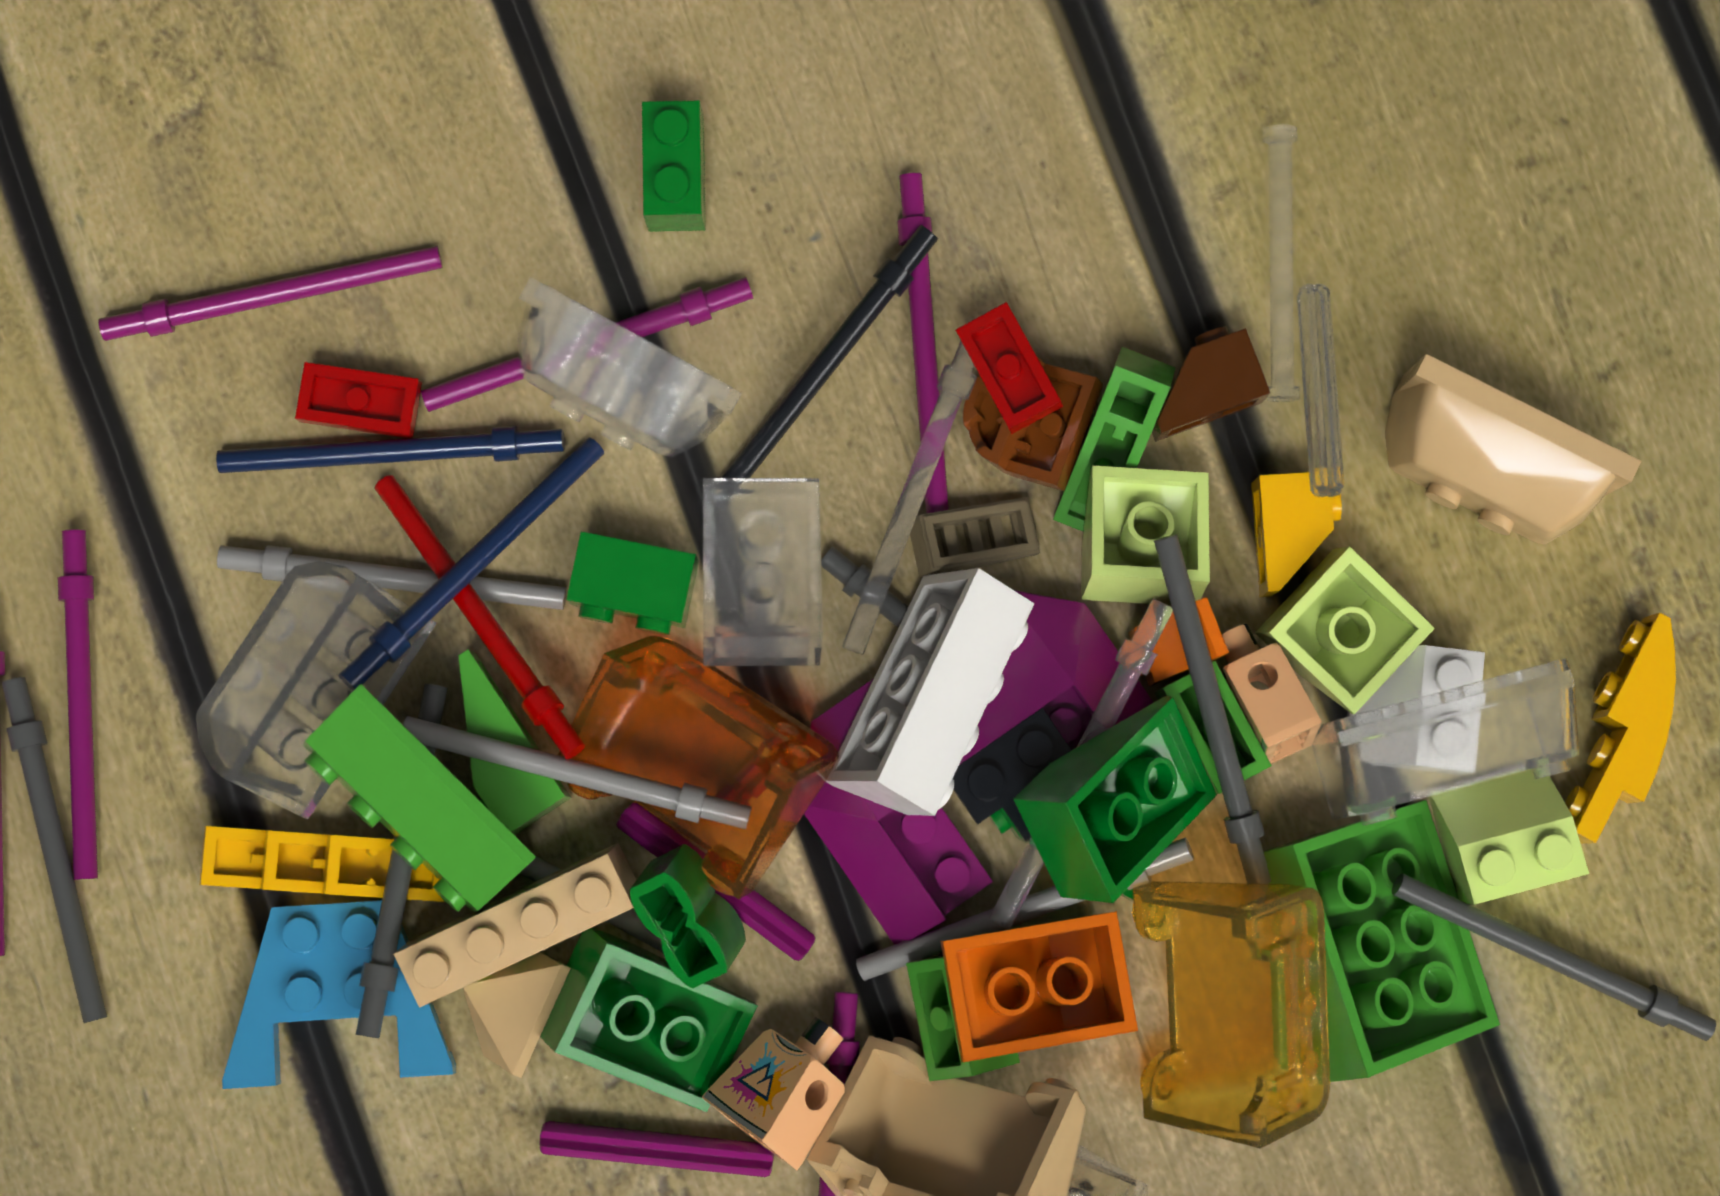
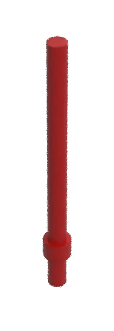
(539, 701)

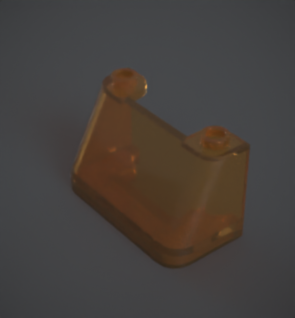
(684, 722)

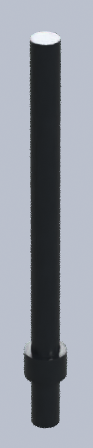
(891, 279)

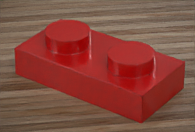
(1009, 368)
(358, 400)

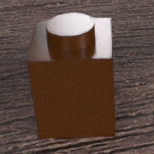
(1213, 382)

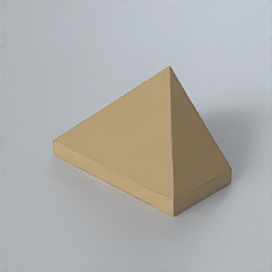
(514, 1007)

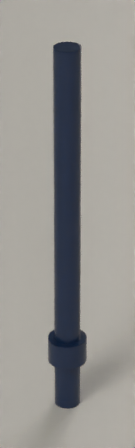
(503, 444)
(392, 639)

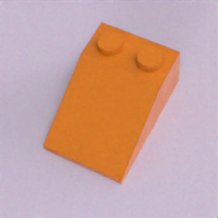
(1039, 986)

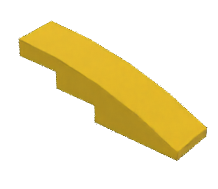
(304, 863)

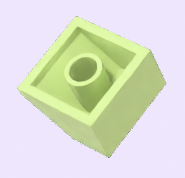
(1125, 517)
(1345, 629)
(1507, 836)

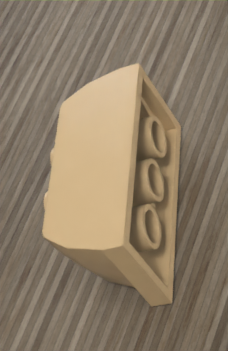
(1497, 454)

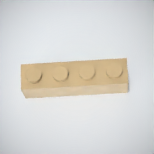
(517, 925)

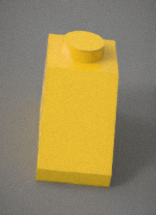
(1288, 526)

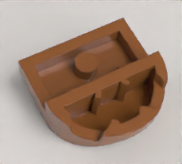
(1045, 448)

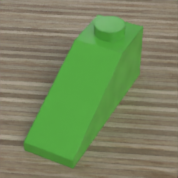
(1118, 427)
(509, 793)

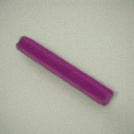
(751, 909)
(655, 1149)

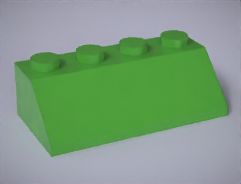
(416, 800)

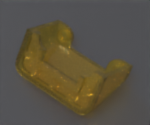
(1241, 1008)

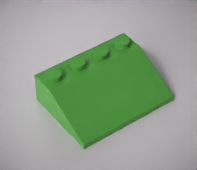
(1393, 970)

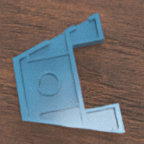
(313, 972)

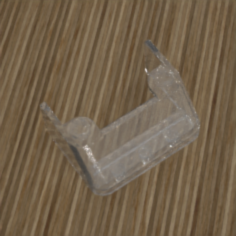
(1448, 741)

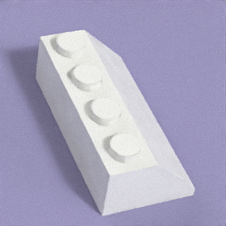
(932, 691)

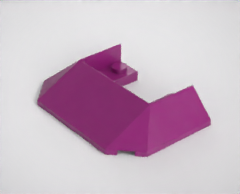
(920, 865)

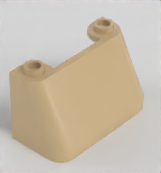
(944, 1136)

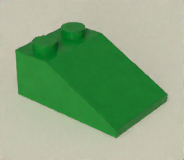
(1116, 803)
(642, 1023)

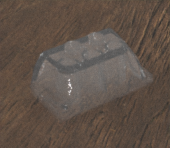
(616, 376)
(289, 683)

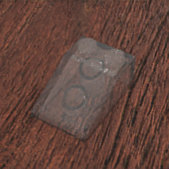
(762, 572)

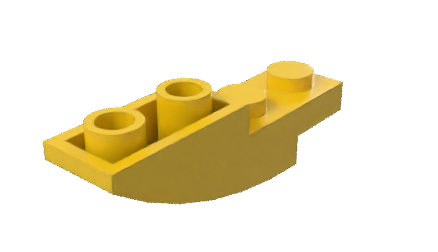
(1639, 711)

